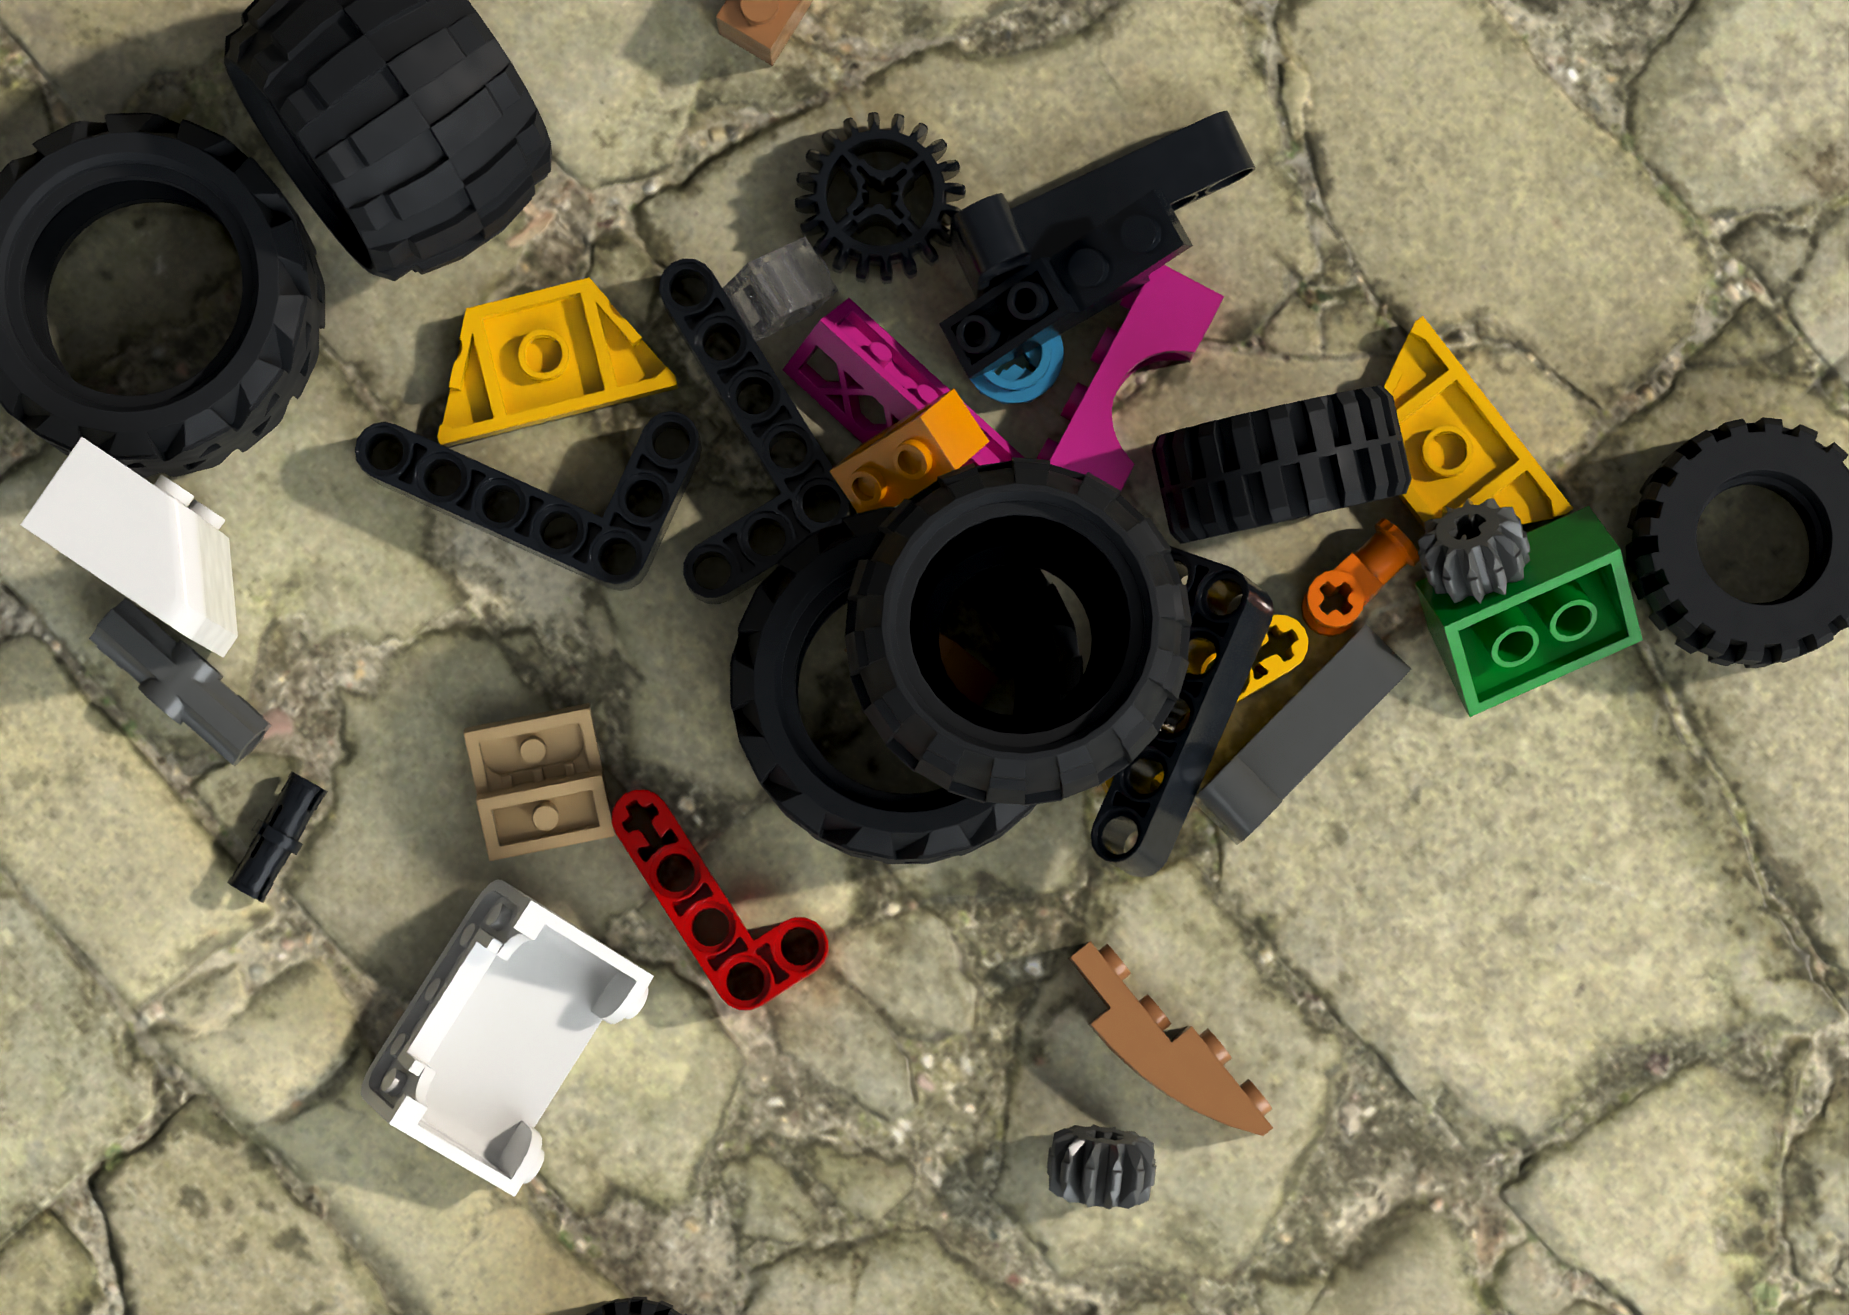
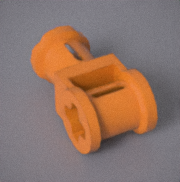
(1358, 579)

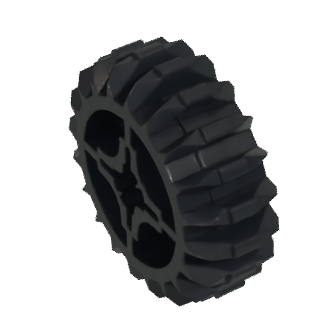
(857, 219)

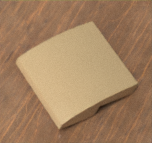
(539, 782)

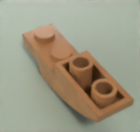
(1182, 1068)

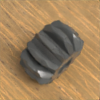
(1474, 550)
(1101, 1166)

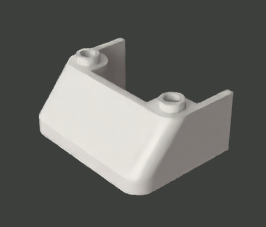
(142, 542)

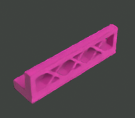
(881, 370)

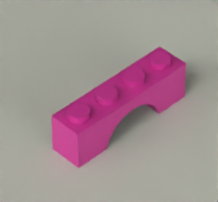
(1163, 325)

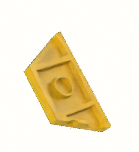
(545, 361)
(1459, 440)

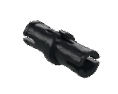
(277, 837)

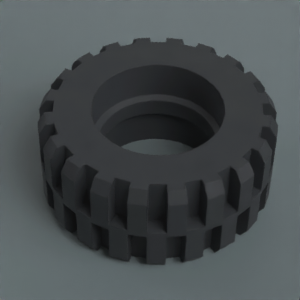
(1281, 463)
(1669, 559)

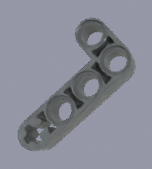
(1301, 734)

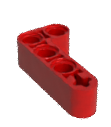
(706, 894)

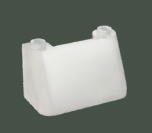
(499, 1034)

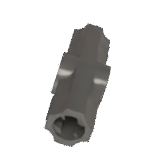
(180, 681)

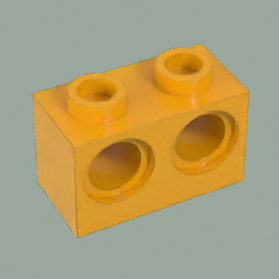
(910, 454)

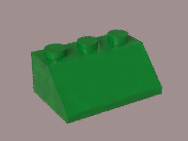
(1550, 623)

